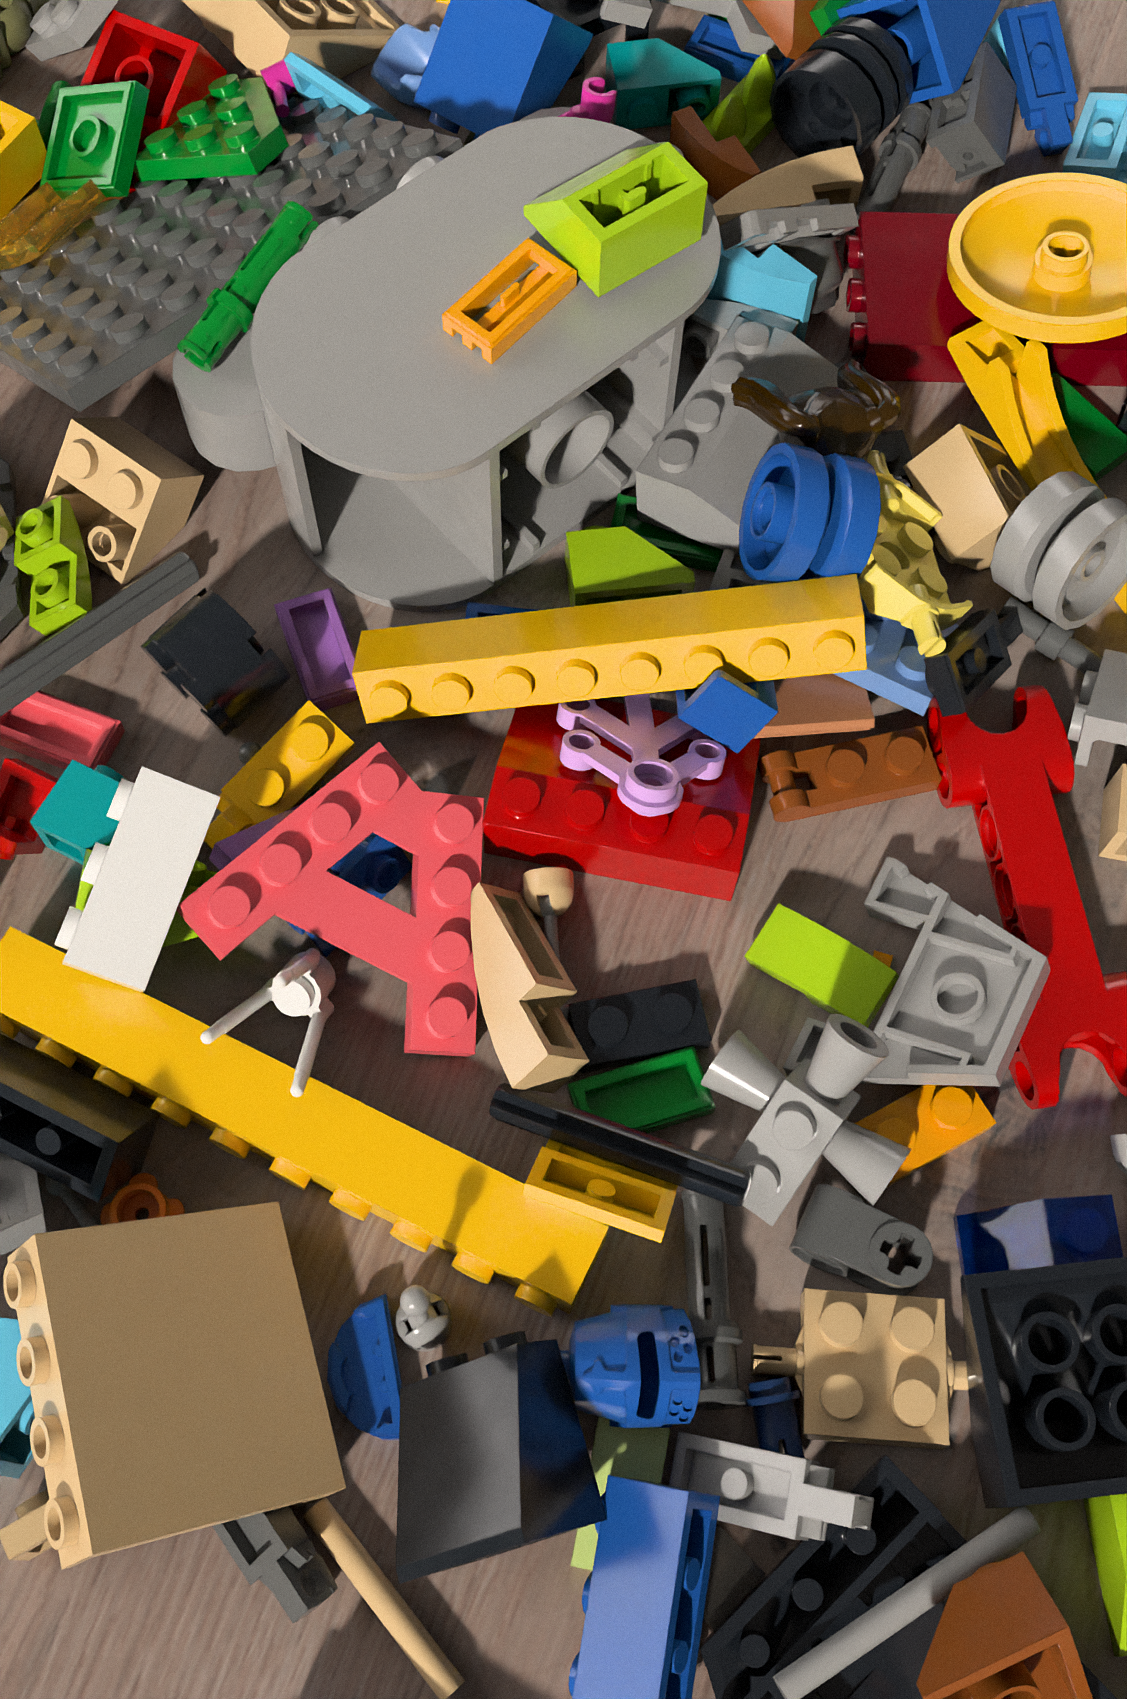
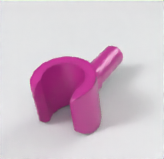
(280, 86)
(594, 102)

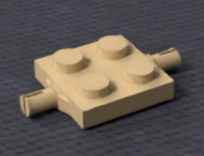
(869, 1368)

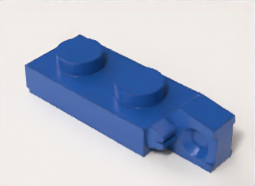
(1041, 73)

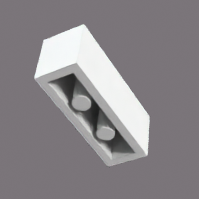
(137, 879)

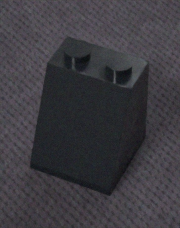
(490, 1458)

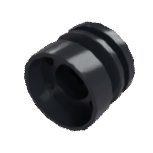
(842, 89)

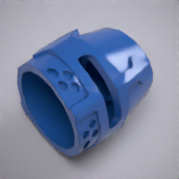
(635, 1366)

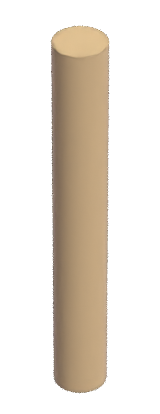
(383, 1599)

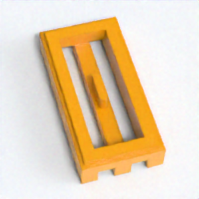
(518, 306)

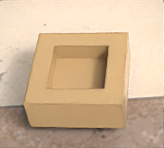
(27, 1535)

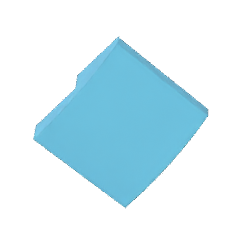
(318, 84)
(1100, 138)
(767, 282)

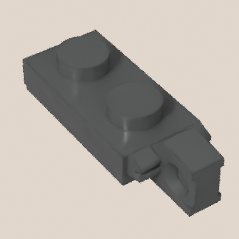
(278, 1554)

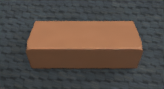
(818, 707)

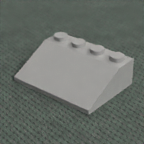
(710, 447)

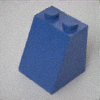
(935, 36)
(497, 64)

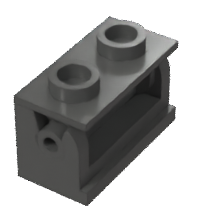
(976, 120)

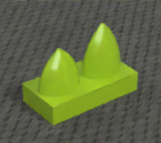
(746, 108)

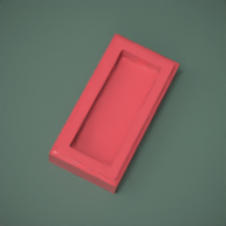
(60, 732)

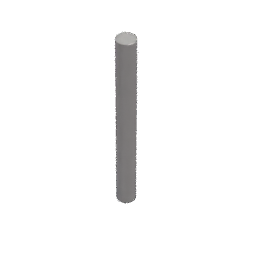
(905, 1605)

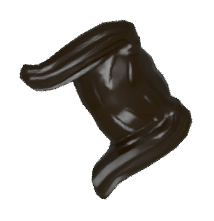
(825, 417)

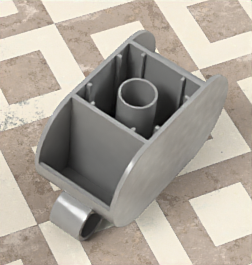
(397, 444)

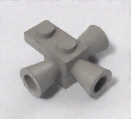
(806, 1115)

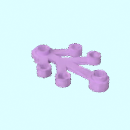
(647, 783)

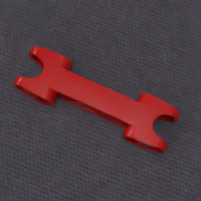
(1011, 792)

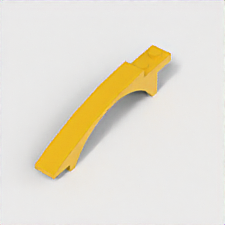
(1020, 404)

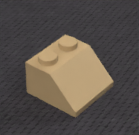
(972, 488)

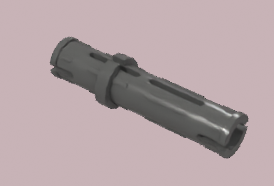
(897, 156)

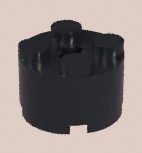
(216, 660)

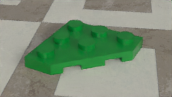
(219, 136)

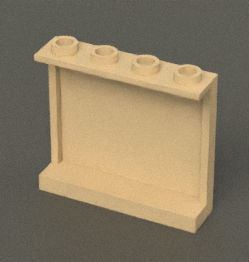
(168, 1377)

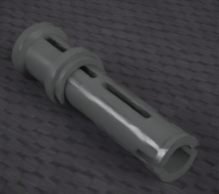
(720, 1333)

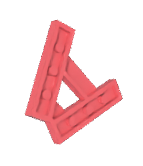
(289, 879)

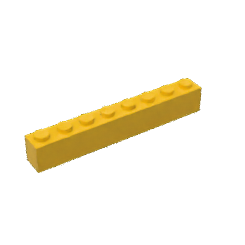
(611, 649)

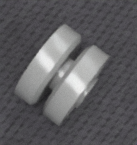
(1064, 550)

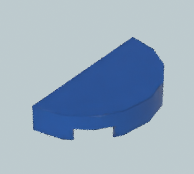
(367, 1371)

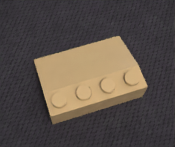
(329, 32)

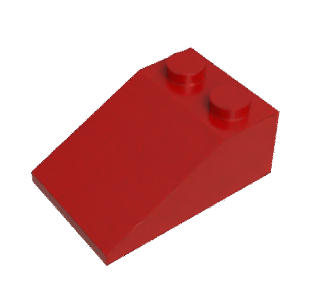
(162, 61)

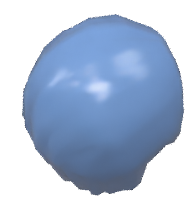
(404, 61)

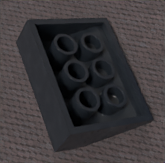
(1048, 1381)

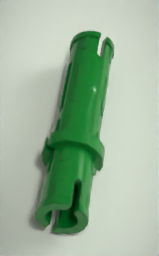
(234, 305)

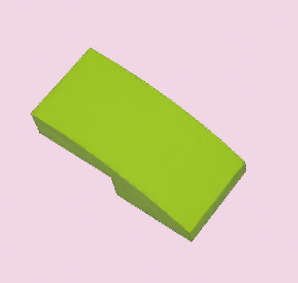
(55, 559)
(821, 966)

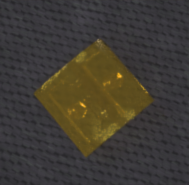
(42, 221)

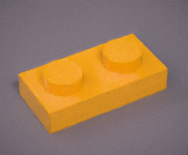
(930, 1123)

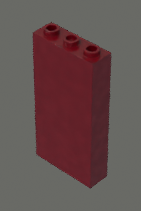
(910, 310)

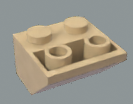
(123, 493)

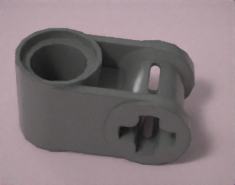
(853, 1241)

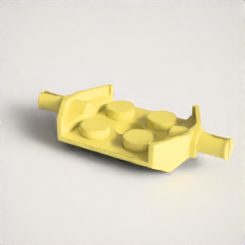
(902, 569)

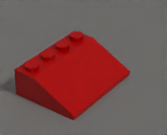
(578, 822)

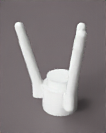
(296, 991)

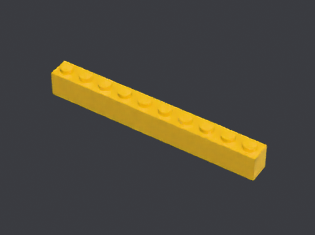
(317, 1137)

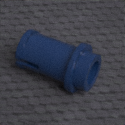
(776, 1415)

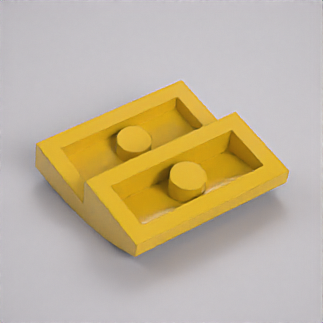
(601, 1190)

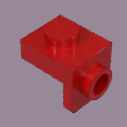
(21, 795)

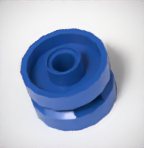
(808, 515)

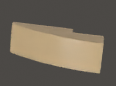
(818, 176)
(522, 992)

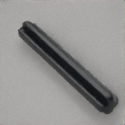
(621, 1144)

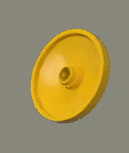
(1045, 257)

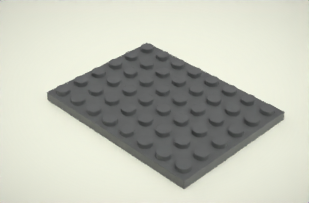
(143, 265)

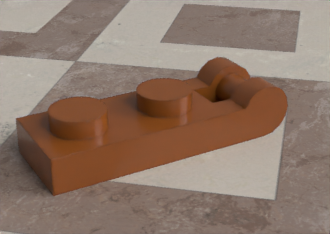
(850, 774)

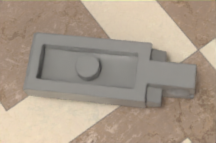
(767, 1488)

